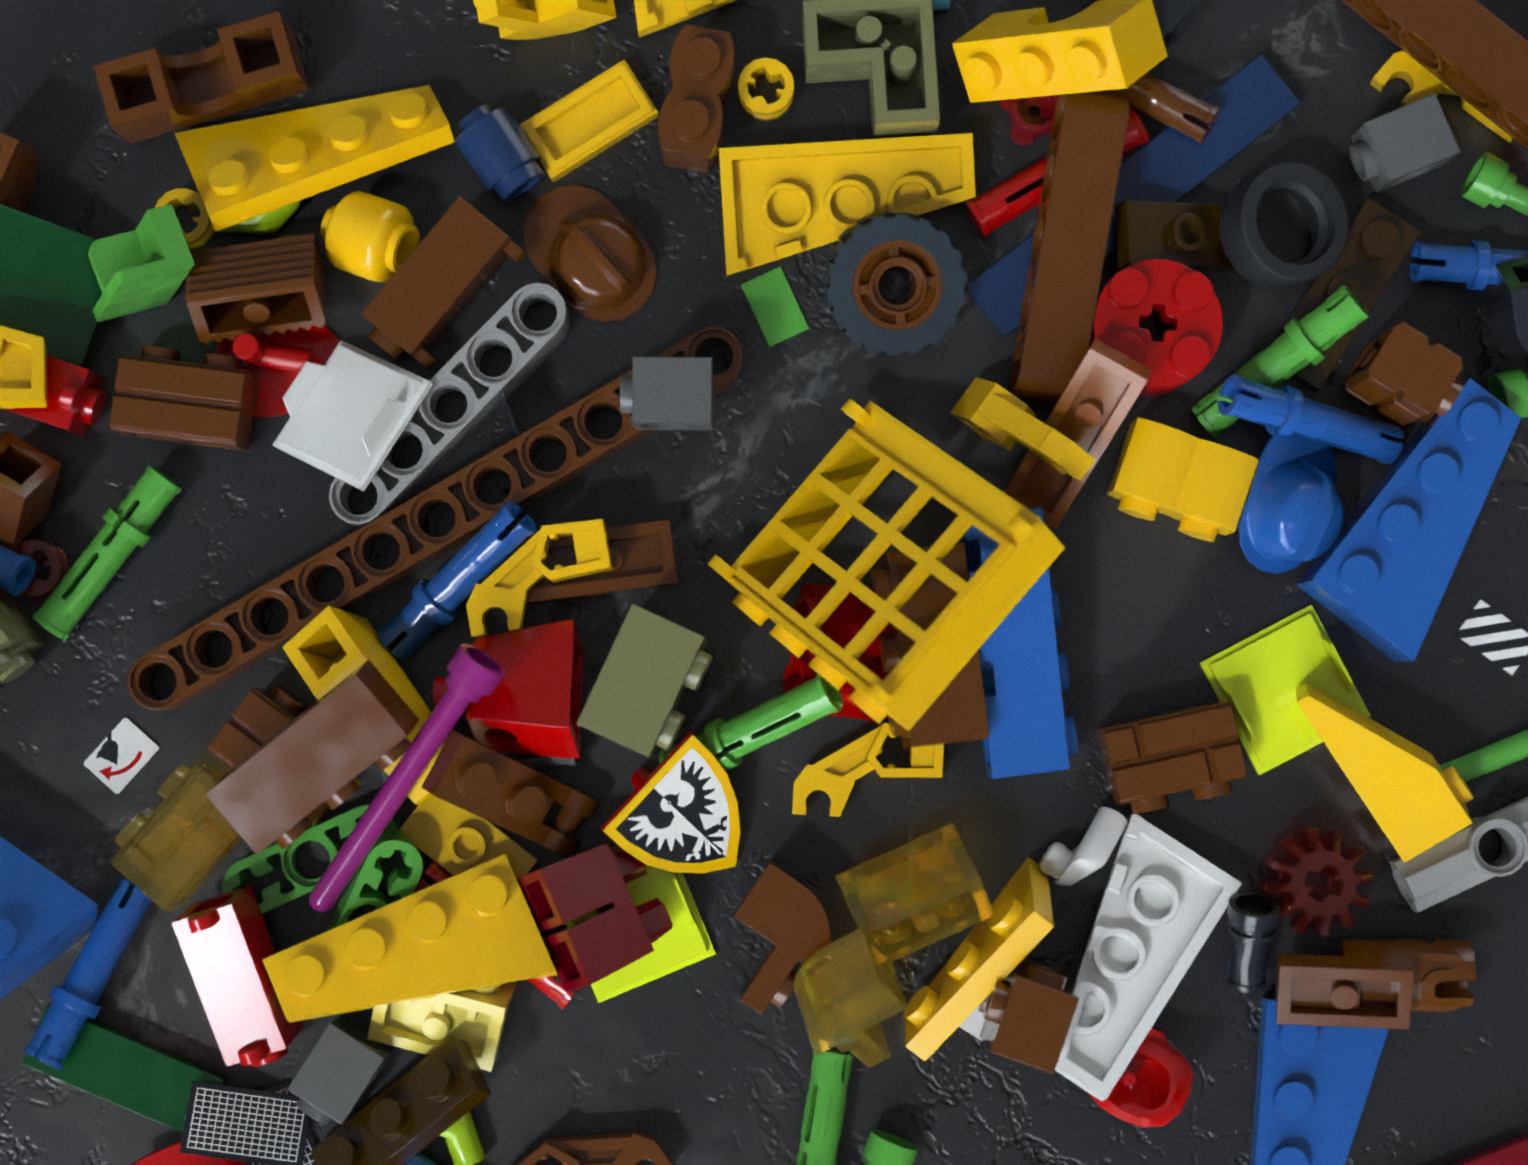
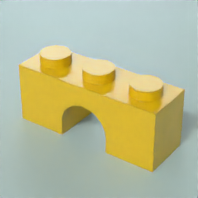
(1089, 52)

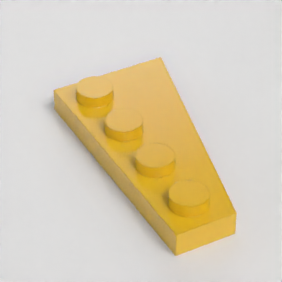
(295, 154)
(810, 193)
(429, 944)

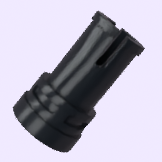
(1251, 928)

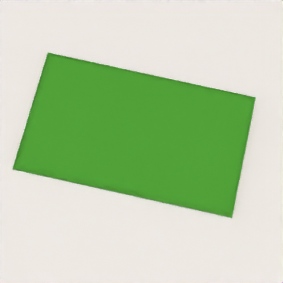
(774, 306)

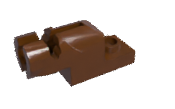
(1374, 982)

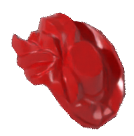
(1152, 1085)

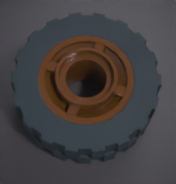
(933, 293)

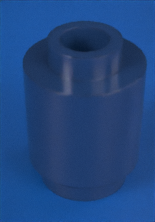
(499, 152)

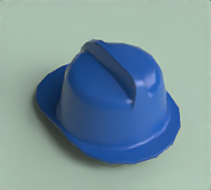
(1291, 505)

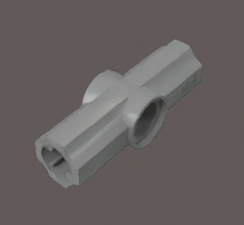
(1456, 861)

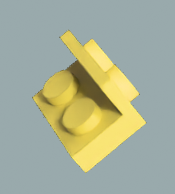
(427, 1023)

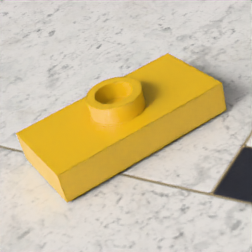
(463, 839)

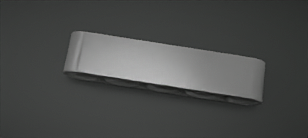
(482, 392)

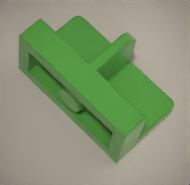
(141, 265)

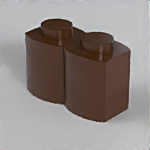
(701, 87)

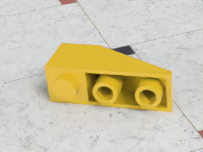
(338, 645)

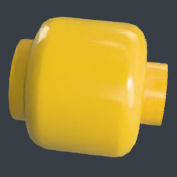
(368, 235)

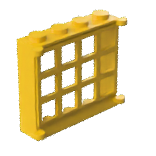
(823, 508)

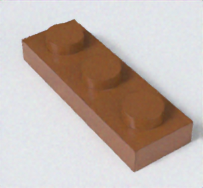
(1089, 416)

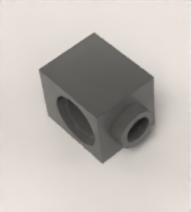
(1403, 144)
(669, 393)
(338, 1072)

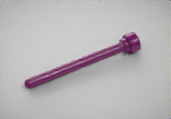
(470, 677)

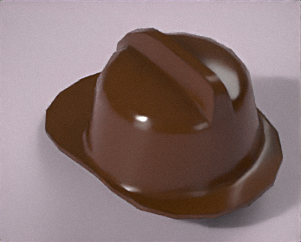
(589, 253)

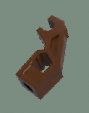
(600, 1150)

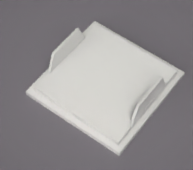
(349, 413)

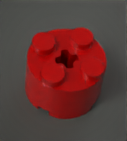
(1180, 303)

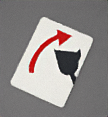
(121, 755)

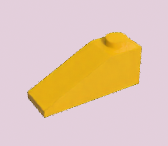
(1394, 777)

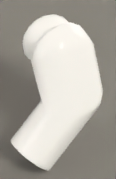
(1090, 855)

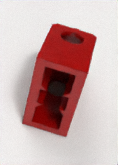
(538, 696)

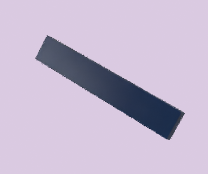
(1157, 173)

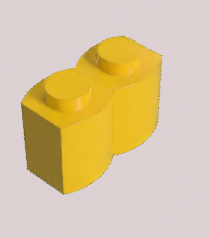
(1181, 478)

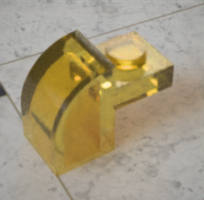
(846, 996)

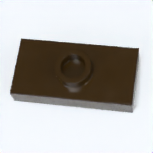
(1170, 232)

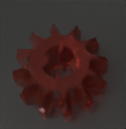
(1313, 857)

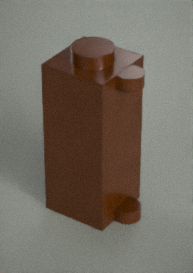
(438, 282)

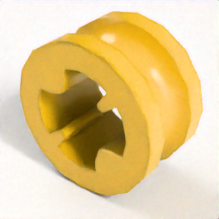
(774, 72)
(192, 201)

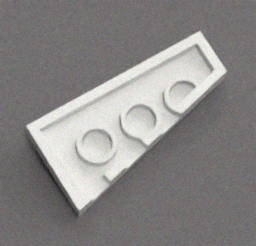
(1142, 942)

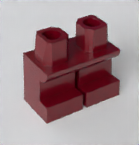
(605, 940)

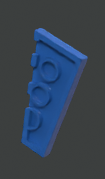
(1310, 1090)

